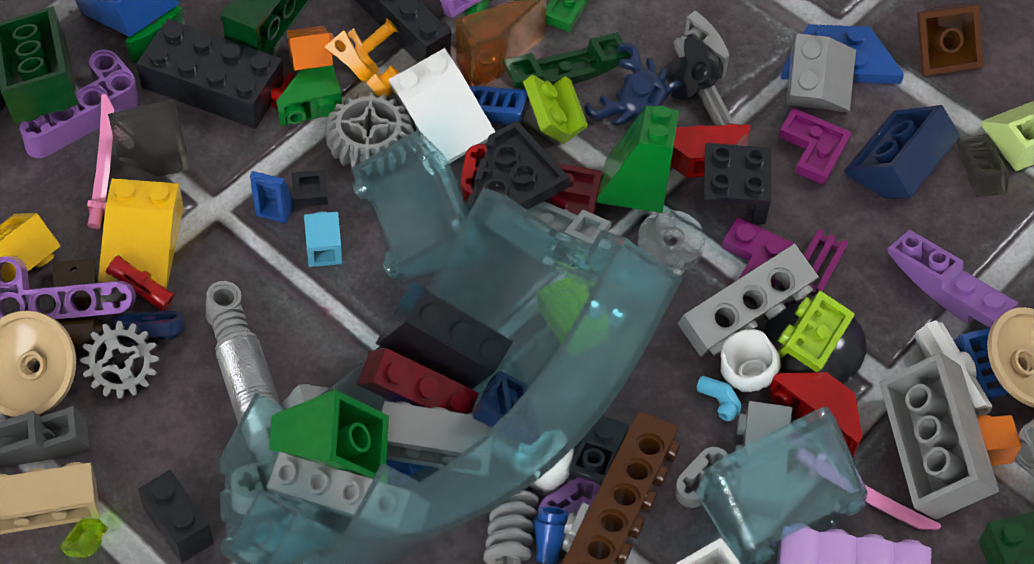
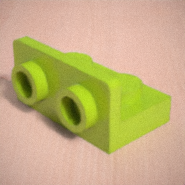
(556, 108)
(816, 330)

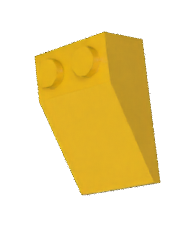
(141, 227)

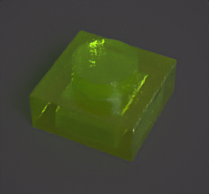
(84, 538)

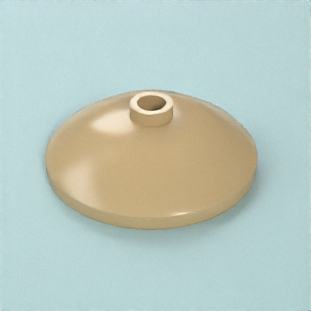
(23, 341)
(1012, 353)

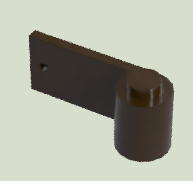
(78, 327)

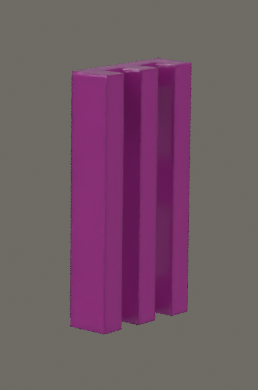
(829, 243)

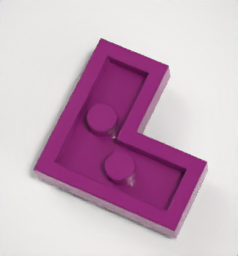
(822, 142)
(753, 245)

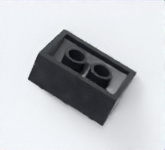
(443, 338)

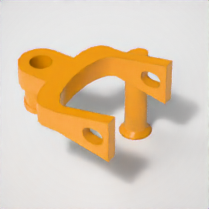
(359, 60)

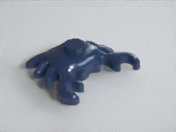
(639, 89)

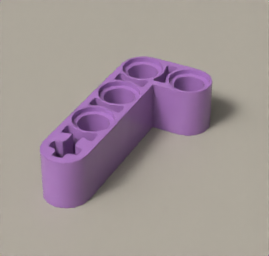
(62, 128)
(63, 295)

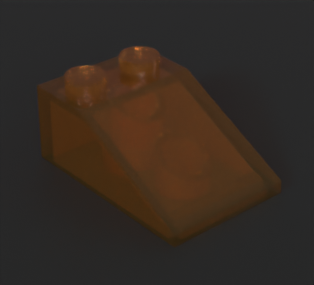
(496, 35)

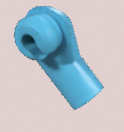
(727, 398)

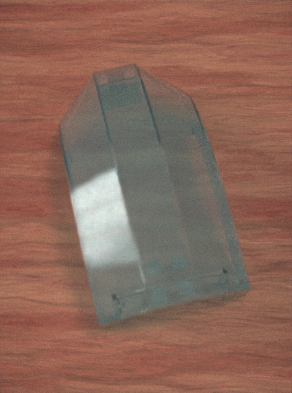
(577, 333)

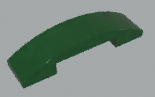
(577, 64)

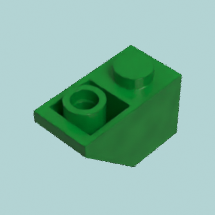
(309, 96)

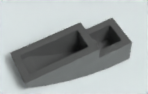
(42, 438)

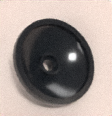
(844, 360)

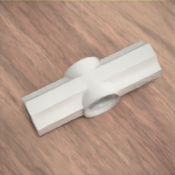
(935, 339)

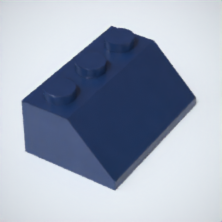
(904, 151)

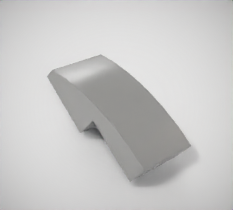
(701, 29)

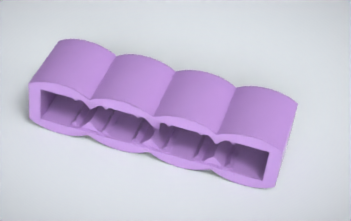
(838, 547)

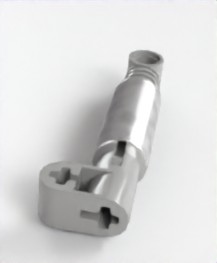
(237, 348)

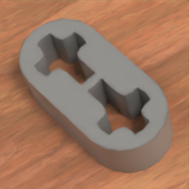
(694, 473)

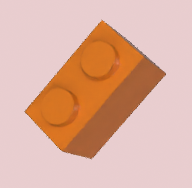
(308, 47)

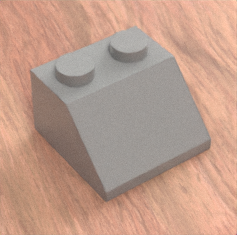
(820, 73)

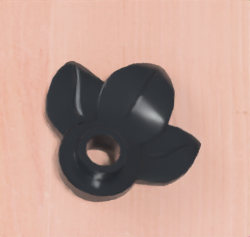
(691, 68)

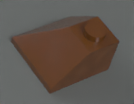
(950, 38)

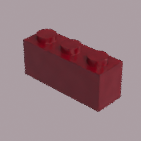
(407, 381)

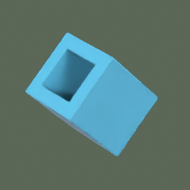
(323, 239)

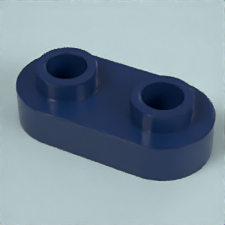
(163, 324)

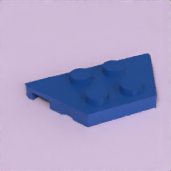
(872, 59)

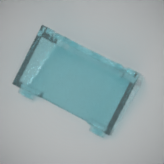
(414, 203)
(782, 485)

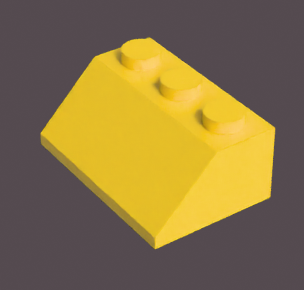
(28, 239)

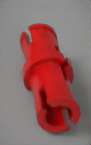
(141, 282)

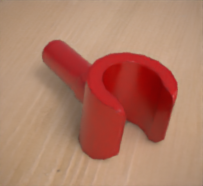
(277, 92)

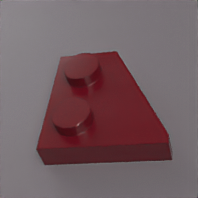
(583, 190)

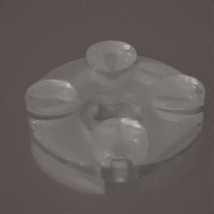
(680, 226)

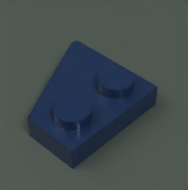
(499, 398)

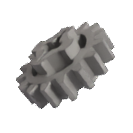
(114, 345)

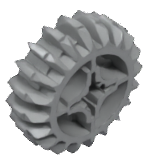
(351, 122)

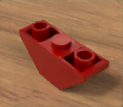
(691, 141)
(817, 390)

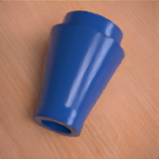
(549, 533)

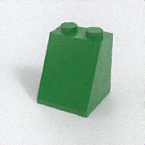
(640, 163)
(333, 433)

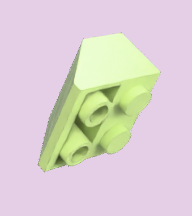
(1014, 135)

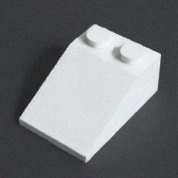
(442, 105)

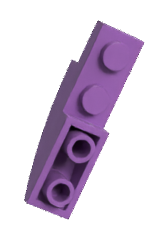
(946, 282)

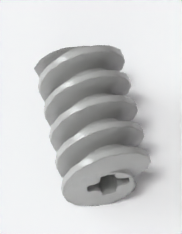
(511, 530)

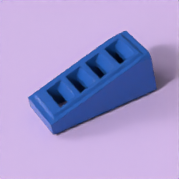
(507, 97)
(271, 197)
(979, 338)

